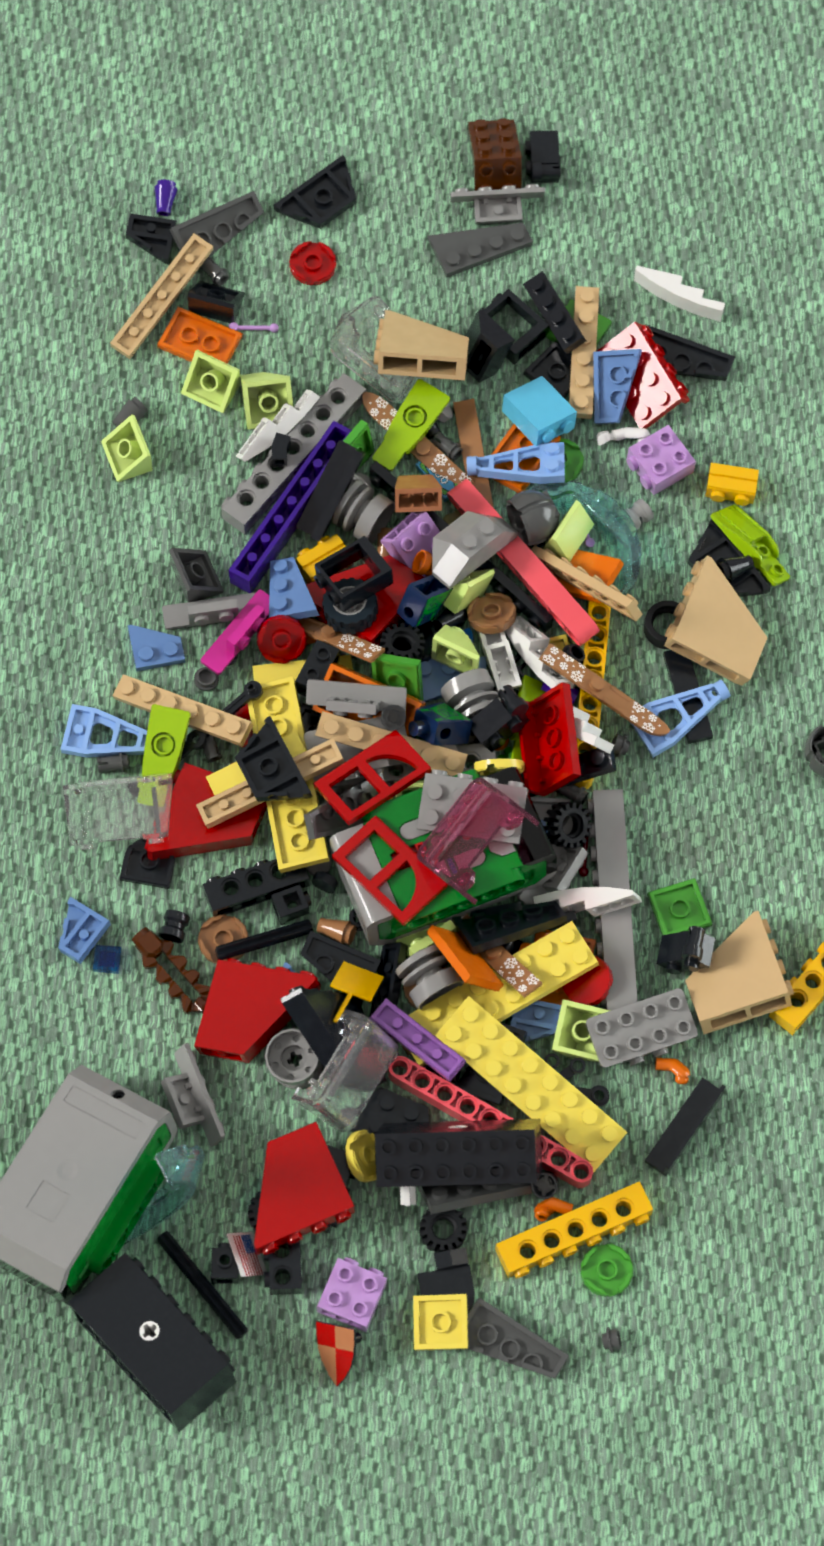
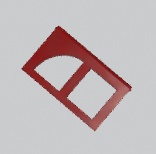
(389, 747)
(427, 882)

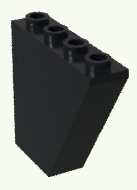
(314, 1016)

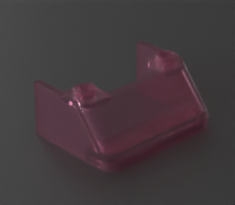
(467, 832)

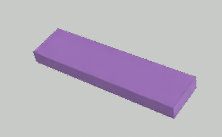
(418, 1040)

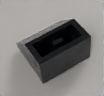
(486, 346)

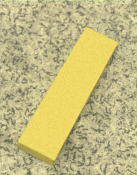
(276, 671)
(232, 774)

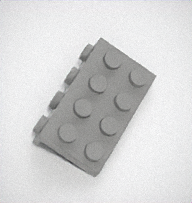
(442, 792)

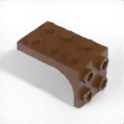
(495, 153)

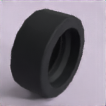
(658, 608)

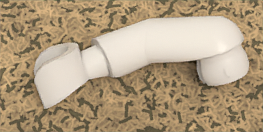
(623, 433)

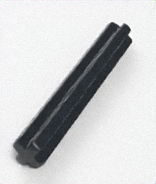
(263, 939)

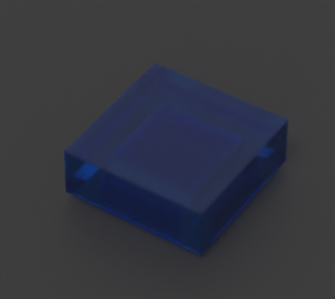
(107, 959)

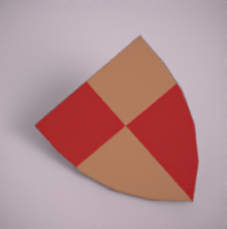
(337, 1349)

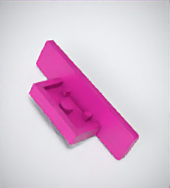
(238, 633)

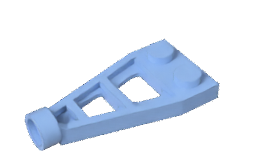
(550, 471)
(80, 728)
(659, 744)

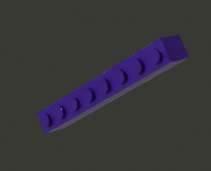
(283, 517)

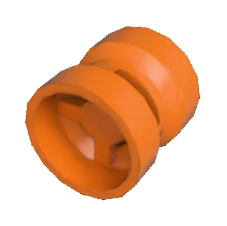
(422, 563)

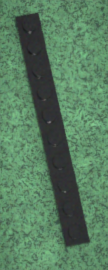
(500, 582)

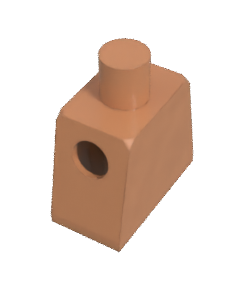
(417, 493)

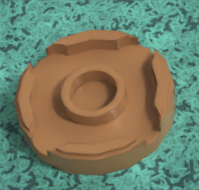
(491, 613)
(212, 935)

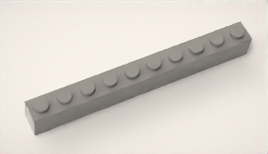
(612, 871)

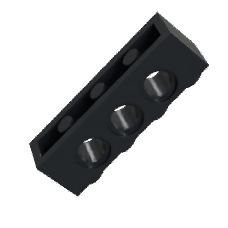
(247, 895)

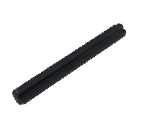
(202, 1285)

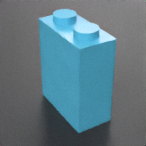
(539, 411)

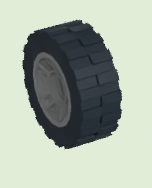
(354, 619)

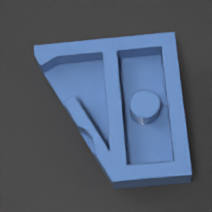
(154, 648)
(81, 930)
(537, 1020)

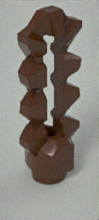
(151, 948)

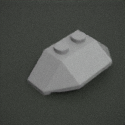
(468, 545)

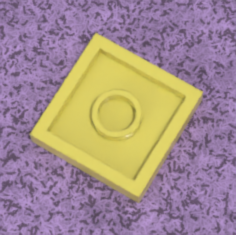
(440, 1322)

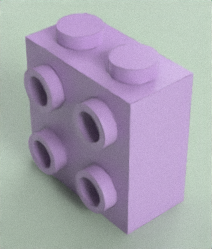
(660, 460)
(410, 537)
(352, 1294)

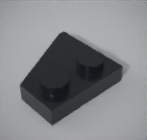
(152, 235)

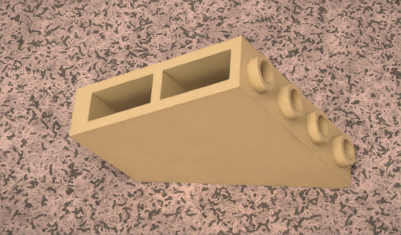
(419, 349)
(716, 626)
(741, 979)

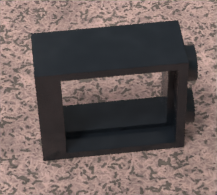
(532, 337)
(345, 557)

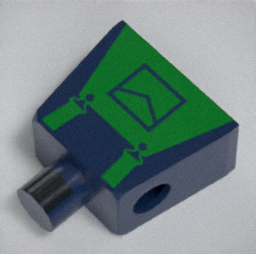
(422, 601)
(440, 725)

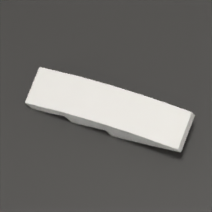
(669, 288)
(283, 422)
(530, 645)
(500, 660)
(589, 732)
(593, 899)

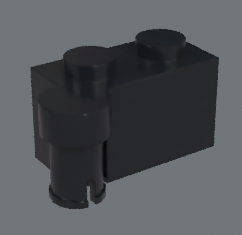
(544, 156)
(500, 720)
(686, 950)

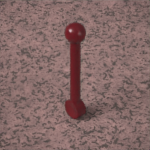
(583, 871)

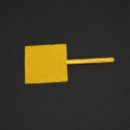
(355, 982)

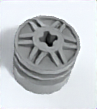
(363, 511)
(469, 692)
(428, 975)
(280, 1054)

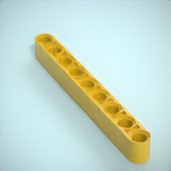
(597, 651)

